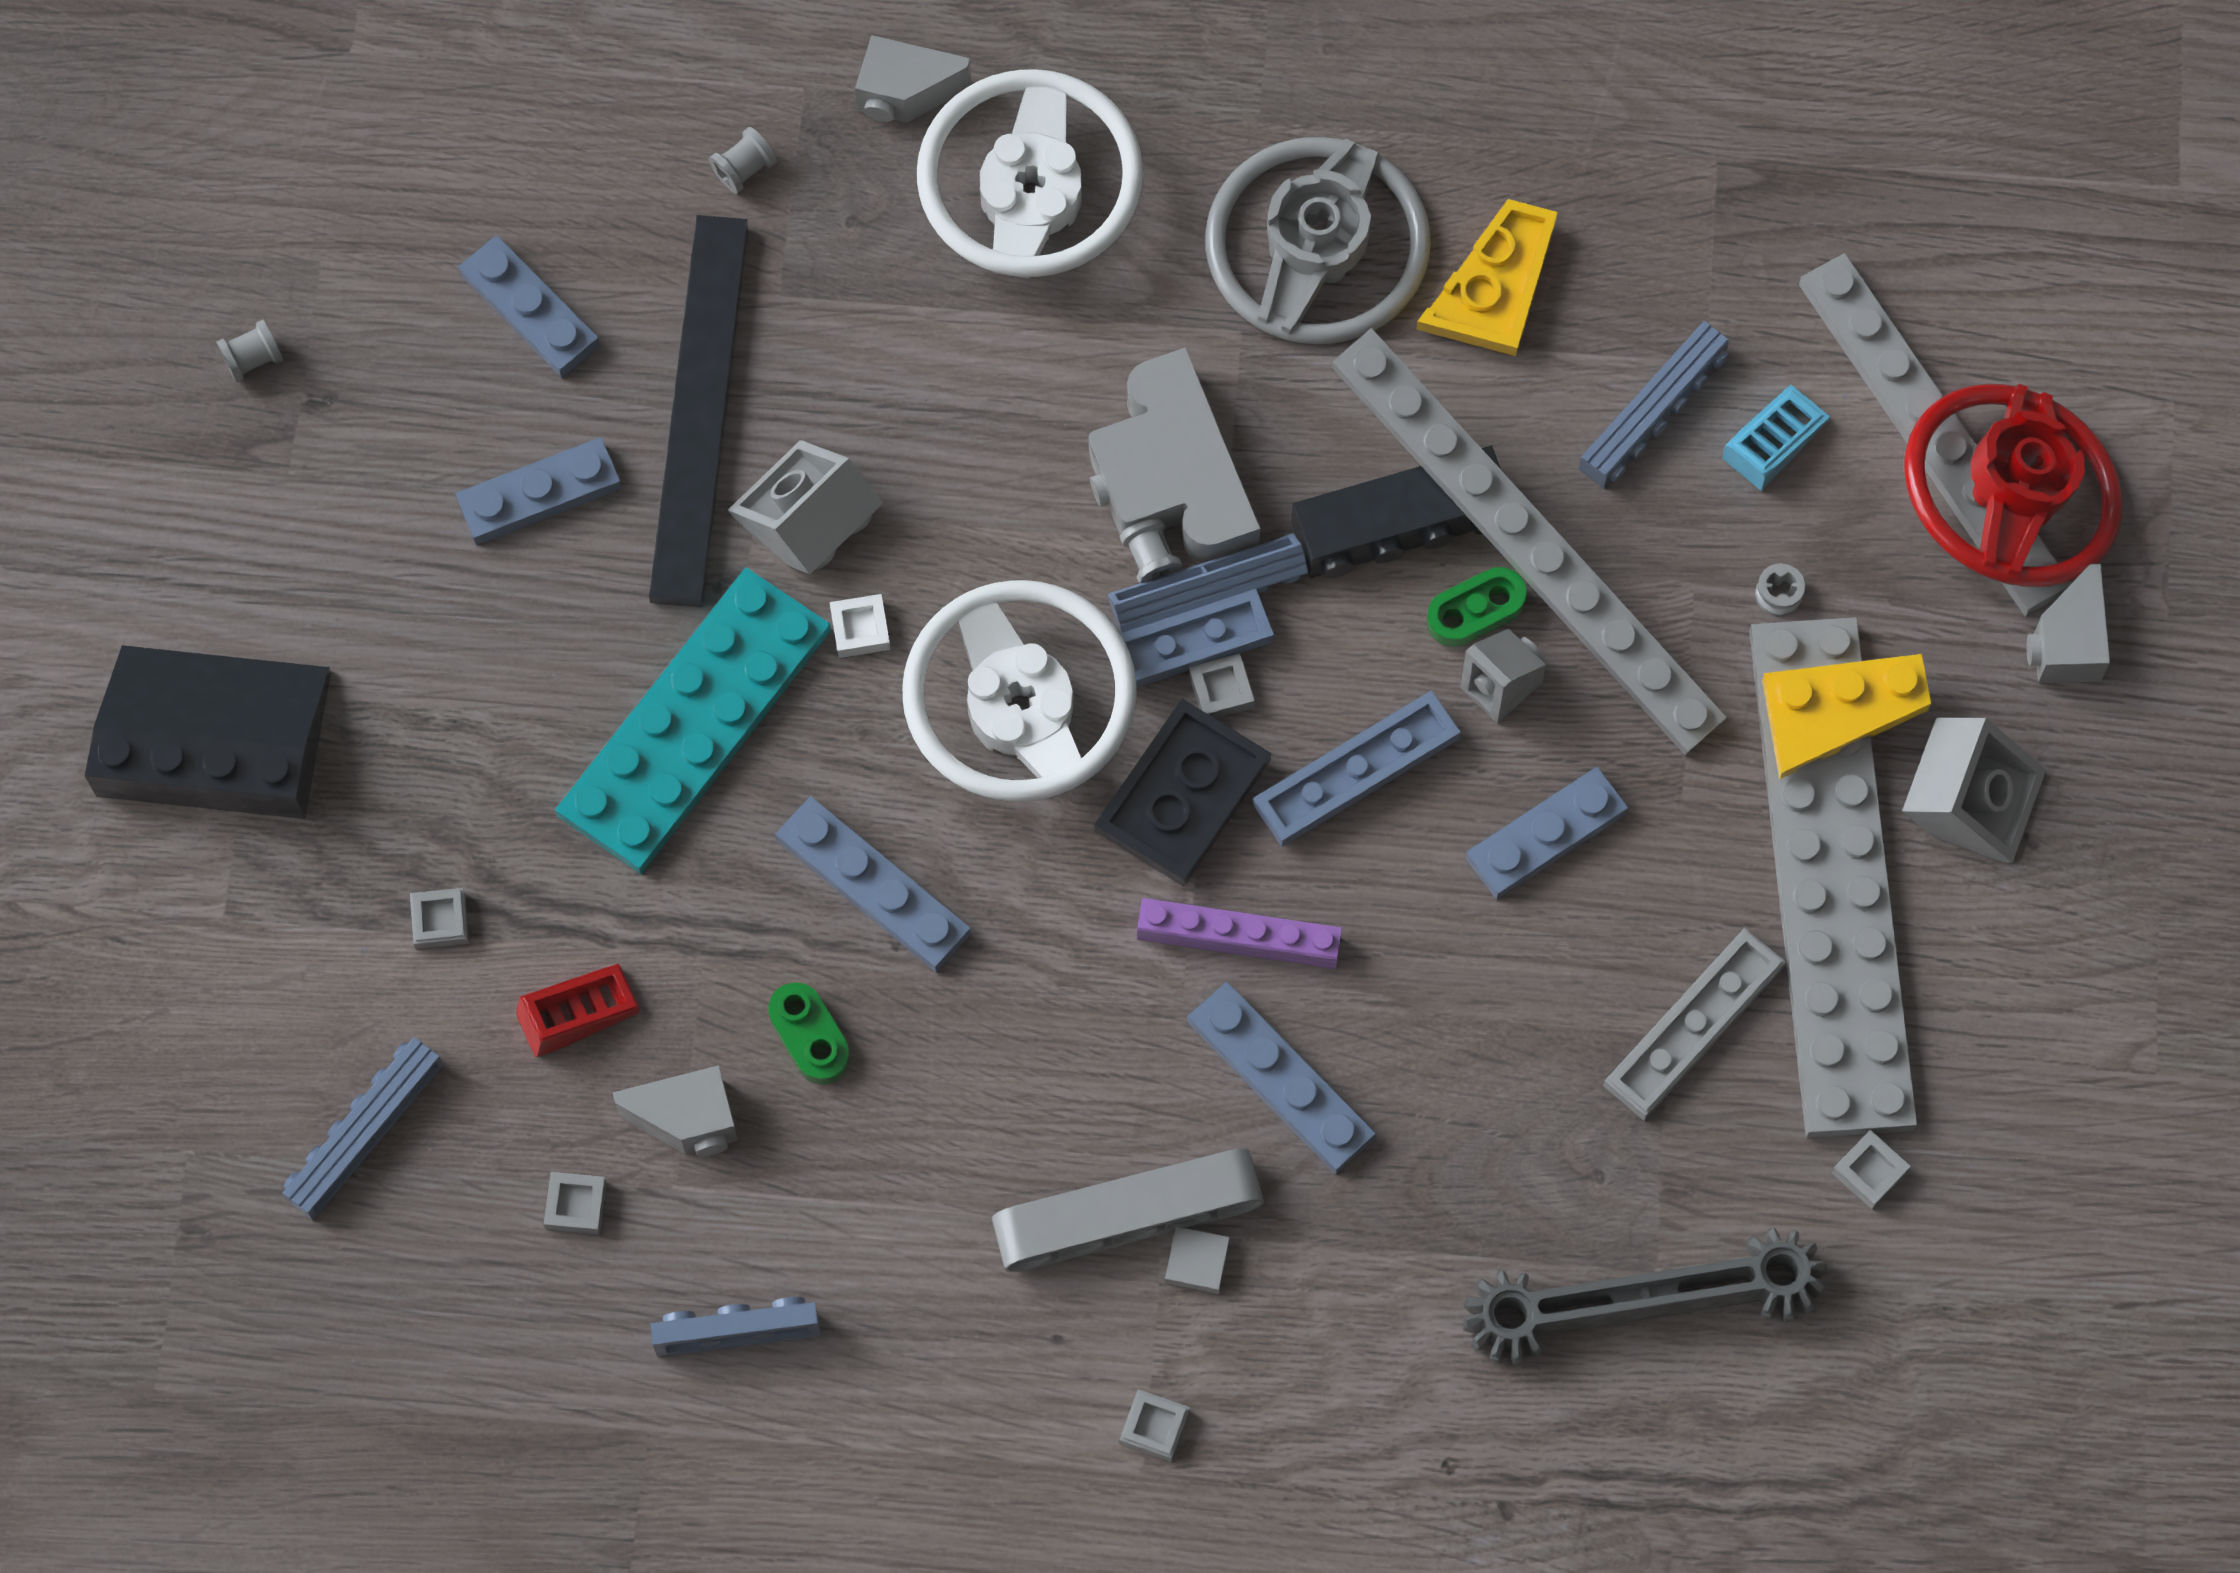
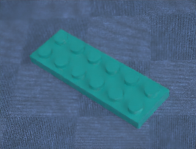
(693, 720)

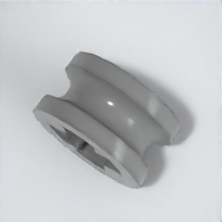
(1782, 604)

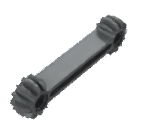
(1645, 1296)

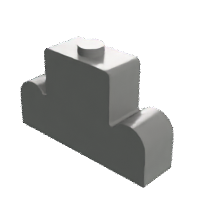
(1172, 463)

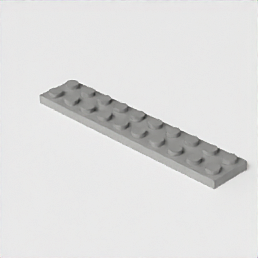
(1835, 910)

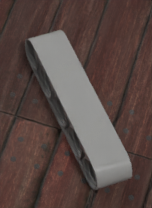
(1127, 1210)

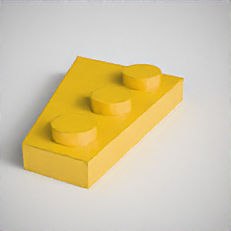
(1496, 284)
(1831, 706)

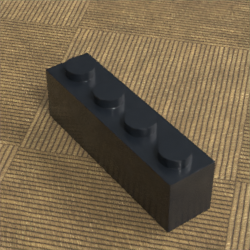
(1377, 521)

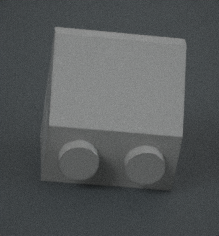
(807, 506)
(1974, 787)

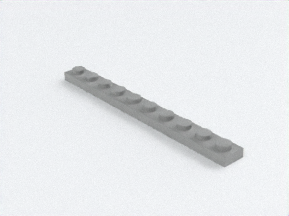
(1528, 541)

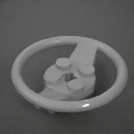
(1309, 256)

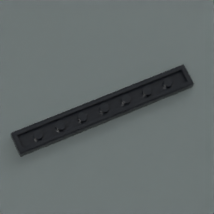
(698, 411)

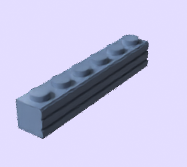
(1654, 404)
(1209, 582)
(363, 1128)

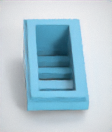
(1748, 462)

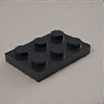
(1182, 792)

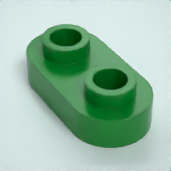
(1474, 608)
(807, 1031)

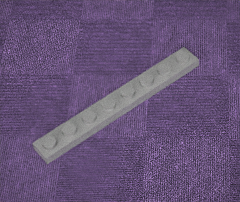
(1905, 394)

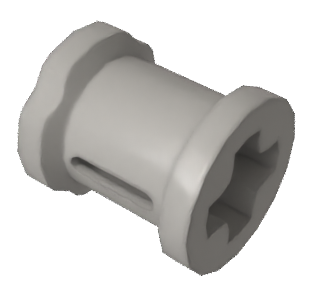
(742, 160)
(249, 351)
(1150, 549)

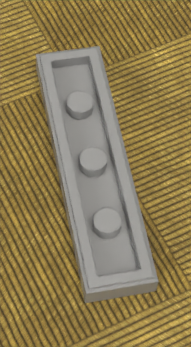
(1694, 1024)

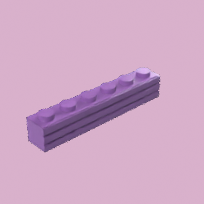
(1238, 933)

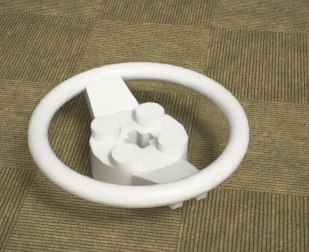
(1036, 155)
(1007, 669)

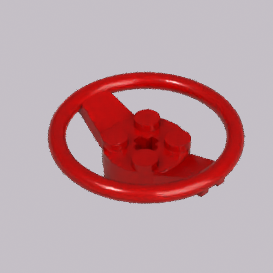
(2023, 478)

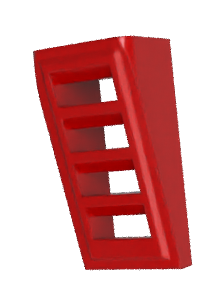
(565, 1033)

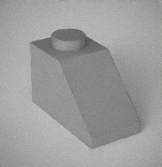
(907, 80)
(2072, 634)
(1502, 672)
(682, 1111)

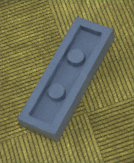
(529, 306)
(538, 491)
(1198, 637)
(1546, 833)
(735, 1327)

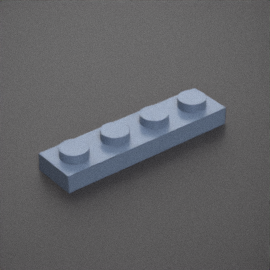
(1356, 768)
(873, 884)
(1281, 1078)

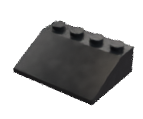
(208, 732)

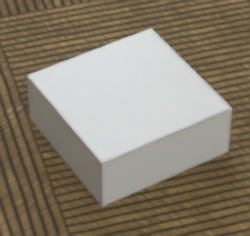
(860, 626)

